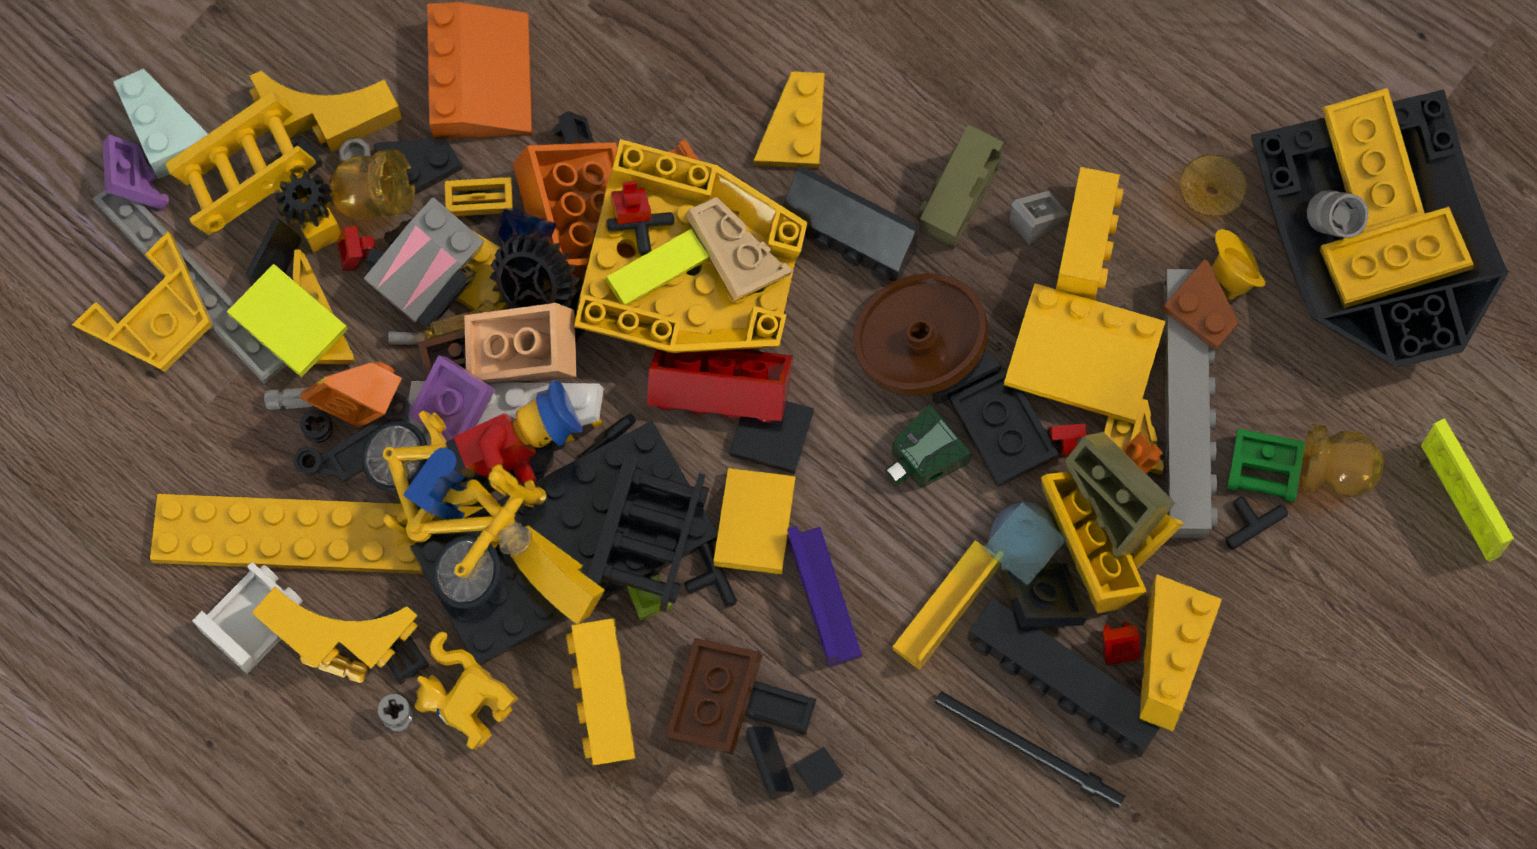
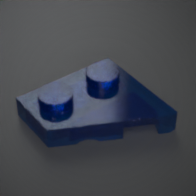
(519, 222)

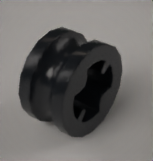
(315, 436)

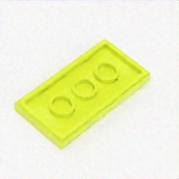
(1466, 491)

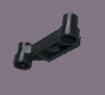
(346, 457)

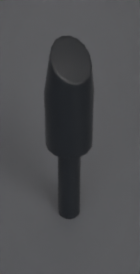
(613, 432)

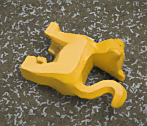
(468, 696)

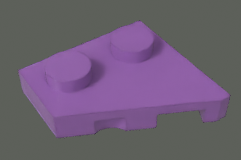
(129, 174)

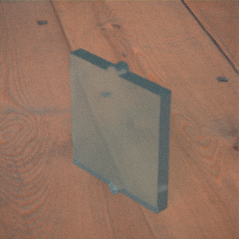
(1024, 544)

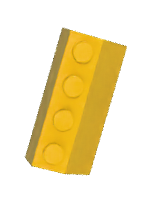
(1108, 579)

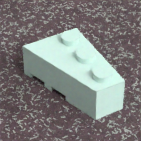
(157, 120)

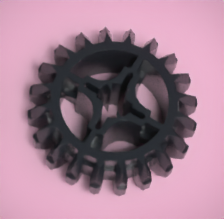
(539, 276)

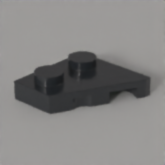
(429, 160)

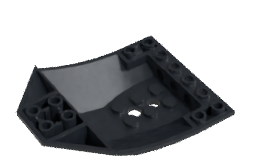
(1408, 324)

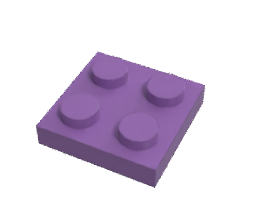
(454, 396)

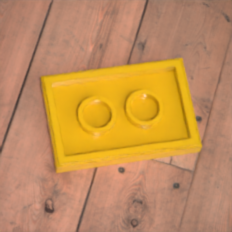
(754, 521)

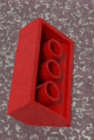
(721, 382)

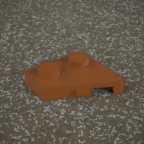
(1203, 307)

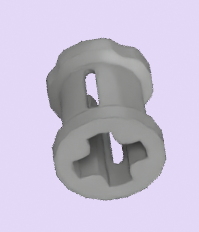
(385, 710)

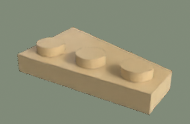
(736, 254)

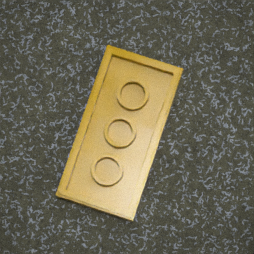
(1373, 157)
(1396, 257)

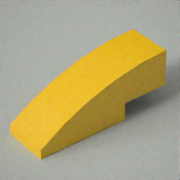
(558, 578)

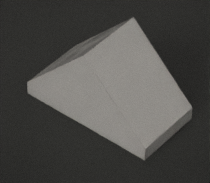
(1036, 215)

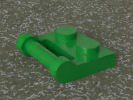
(1266, 454)

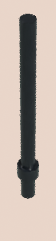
(1089, 783)

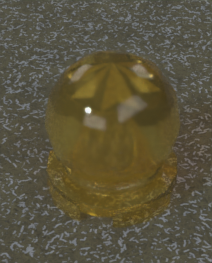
(372, 185)
(1344, 463)

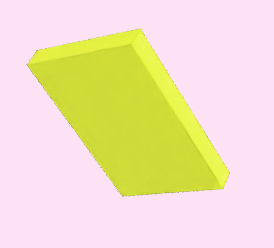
(287, 320)

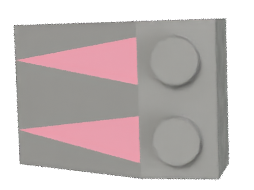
(423, 259)

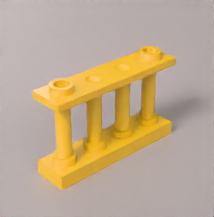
(223, 143)

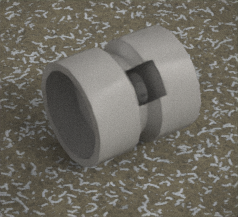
(1337, 213)

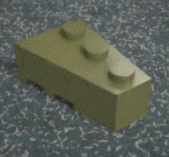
(1119, 491)

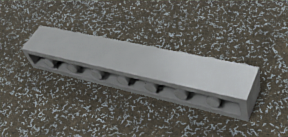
(1188, 422)

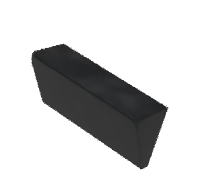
(274, 249)
(769, 761)

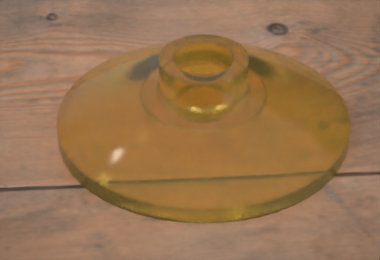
(1216, 172)

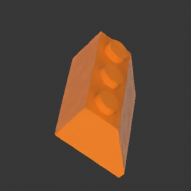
(355, 394)

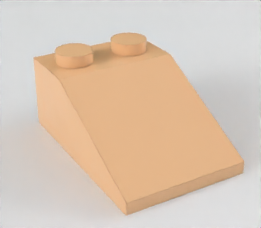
(521, 344)

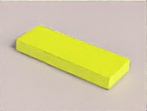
(657, 268)

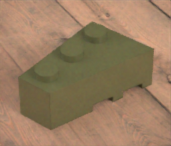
(961, 186)

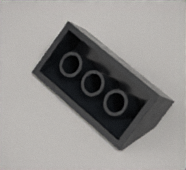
(852, 225)

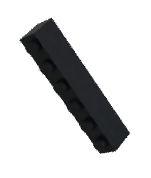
(1064, 676)

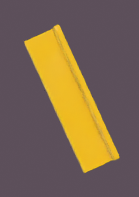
(946, 606)

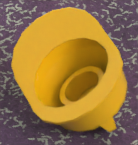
(1235, 265)

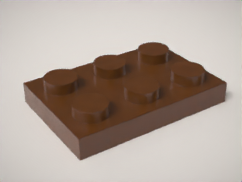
(713, 696)

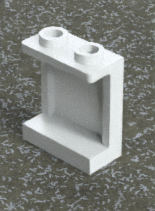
(234, 626)

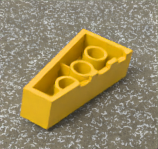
(1088, 233)
(1175, 641)
(602, 692)

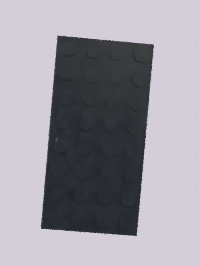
(573, 522)

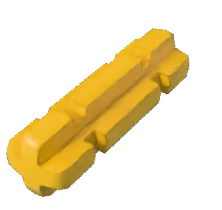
(343, 667)

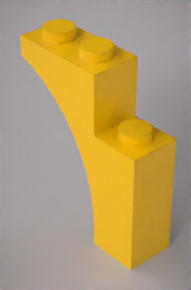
(332, 116)
(318, 635)

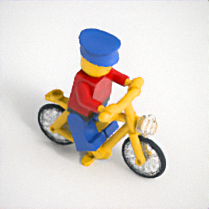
(450, 474)

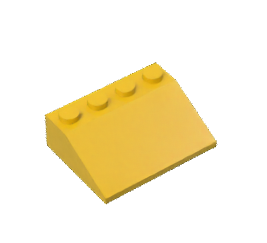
(1084, 353)

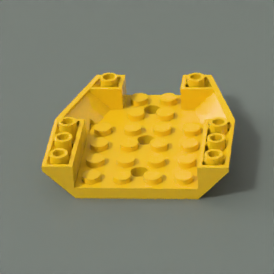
(695, 309)

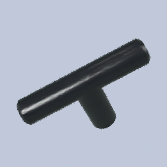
(641, 229)
(1254, 524)
(714, 576)

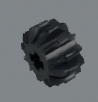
(299, 188)

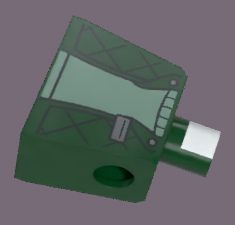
(926, 451)

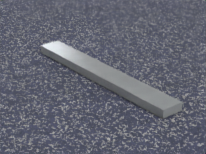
(143, 232)

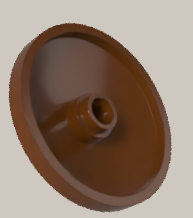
(921, 334)

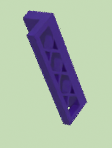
(823, 596)

